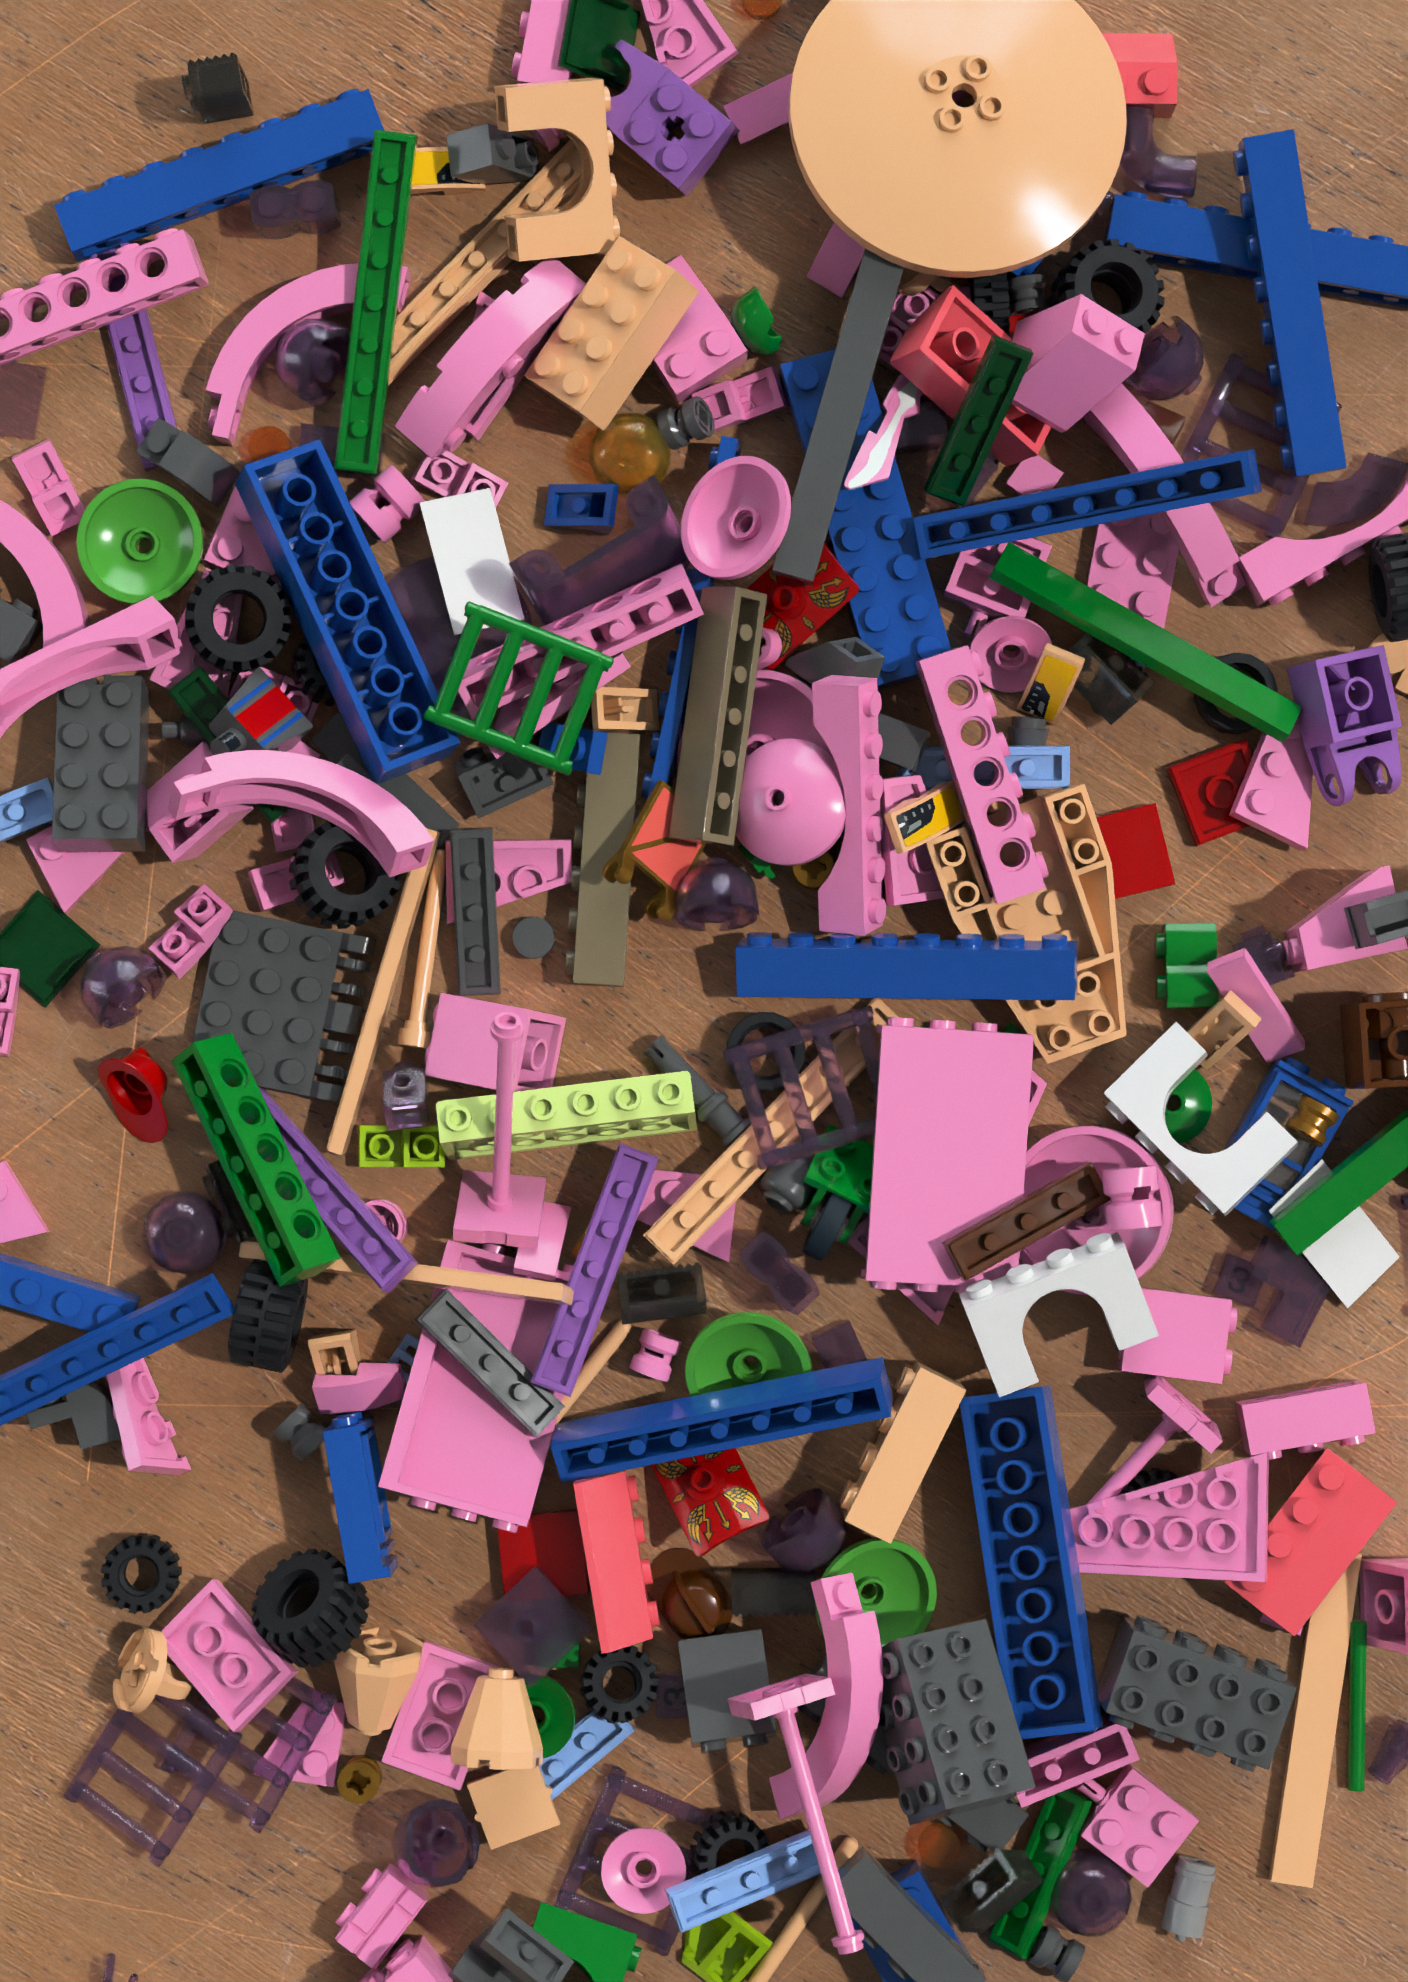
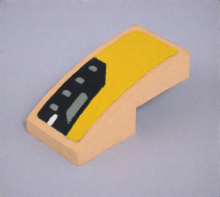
(434, 174)
(1051, 683)
(924, 817)

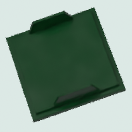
(591, 37)
(44, 947)

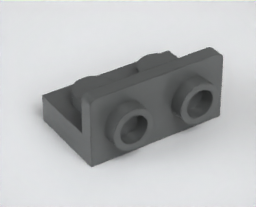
(500, 781)

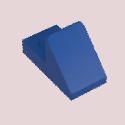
(581, 507)
(588, 749)

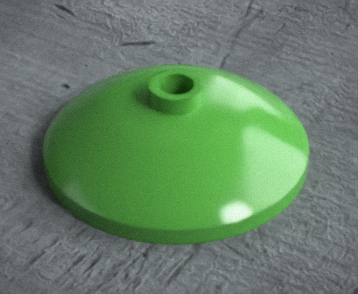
(120, 521)
(719, 1352)
(900, 1589)

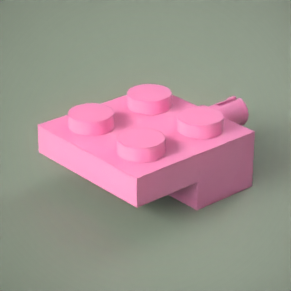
(981, 594)
(1136, 1823)

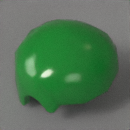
(753, 323)

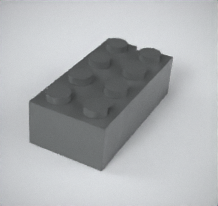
(101, 765)

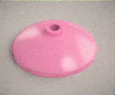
(735, 517)
(812, 805)

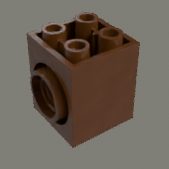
(1376, 1041)

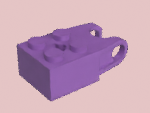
(654, 107)
(1348, 721)

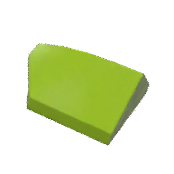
(724, 1949)

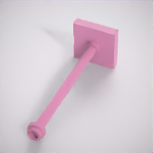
(500, 1204)
(1178, 1416)
(782, 1702)

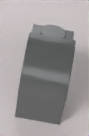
(188, 461)
(90, 1412)

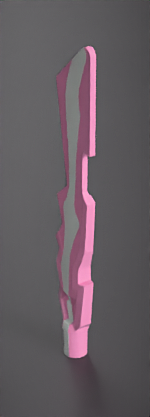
(878, 450)

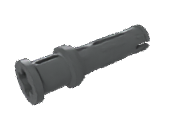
(711, 1105)

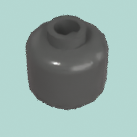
(785, 1186)

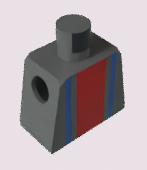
(258, 719)

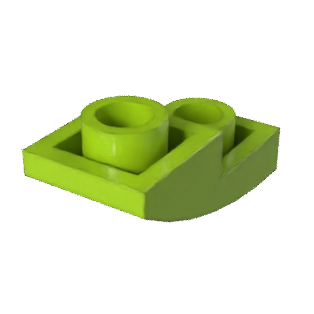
(399, 1147)

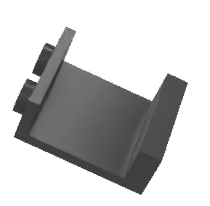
(718, 1670)
(511, 1953)

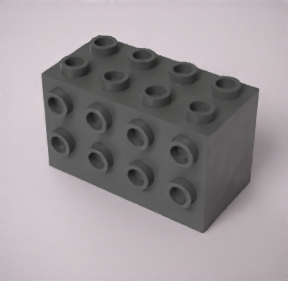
(1195, 1692)
(950, 1723)

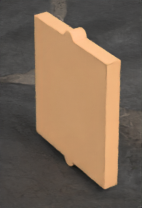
(513, 1805)

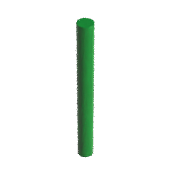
(1357, 1706)

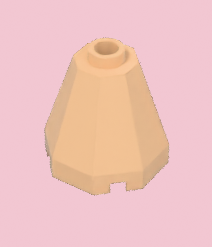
(377, 1677)
(498, 1725)

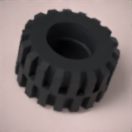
(1121, 270)
(247, 582)
(1390, 584)
(321, 896)
(266, 1319)
(309, 1608)

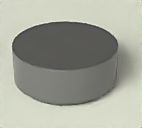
(533, 937)

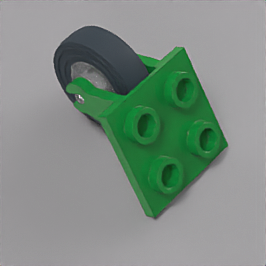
(847, 1176)

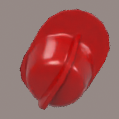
(136, 1093)

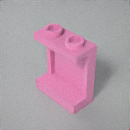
(1190, 1338)

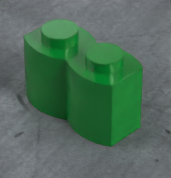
(1185, 957)

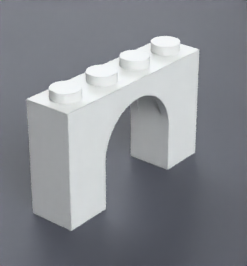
(1221, 1176)
(1000, 1305)

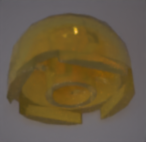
(629, 452)

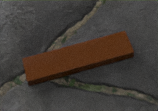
(1026, 1221)

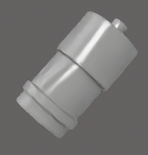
(1189, 1896)

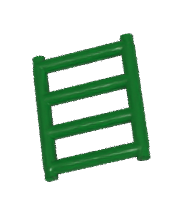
(556, 648)

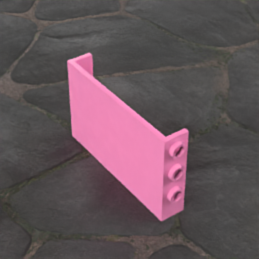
(944, 1146)
(450, 1433)

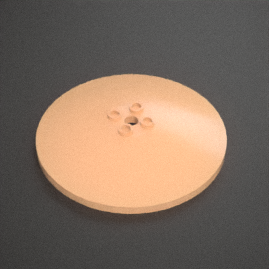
(946, 181)

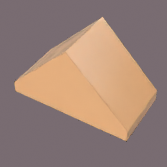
(625, 710)
(335, 1353)

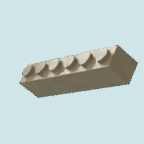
(718, 716)
(603, 906)

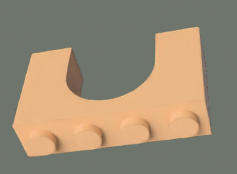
(587, 219)

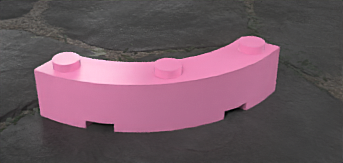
(487, 354)

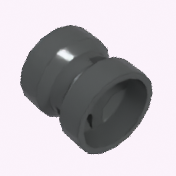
(685, 423)
(302, 1434)
(1056, 1953)

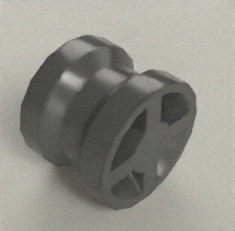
(1027, 294)

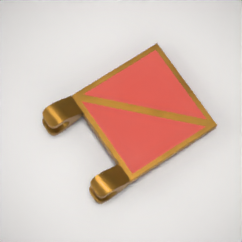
(655, 853)

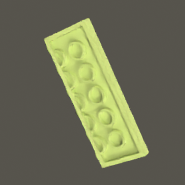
(571, 1115)

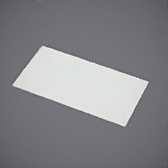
(470, 555)
(1351, 1252)

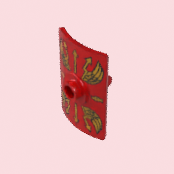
(801, 609)
(711, 1497)

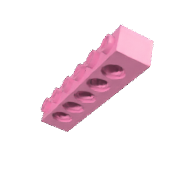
(180, 276)
(604, 626)
(1001, 880)

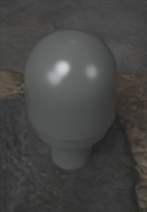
(184, 730)

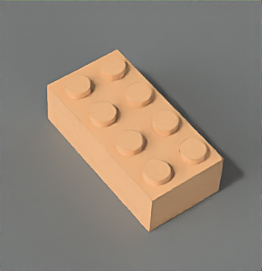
(612, 333)
(902, 1451)

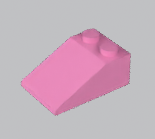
(700, 345)

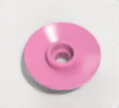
(1009, 669)
(640, 1891)

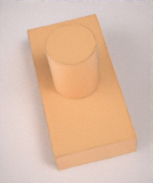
(1223, 1027)

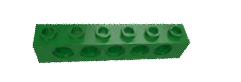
(255, 1159)

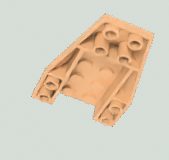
(1073, 904)

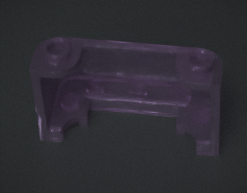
(621, 563)

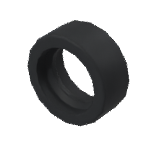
(1210, 713)
(766, 1019)

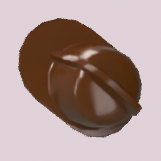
(690, 1594)

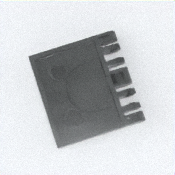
(274, 993)

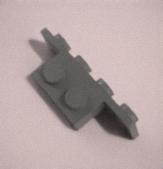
(339, 747)

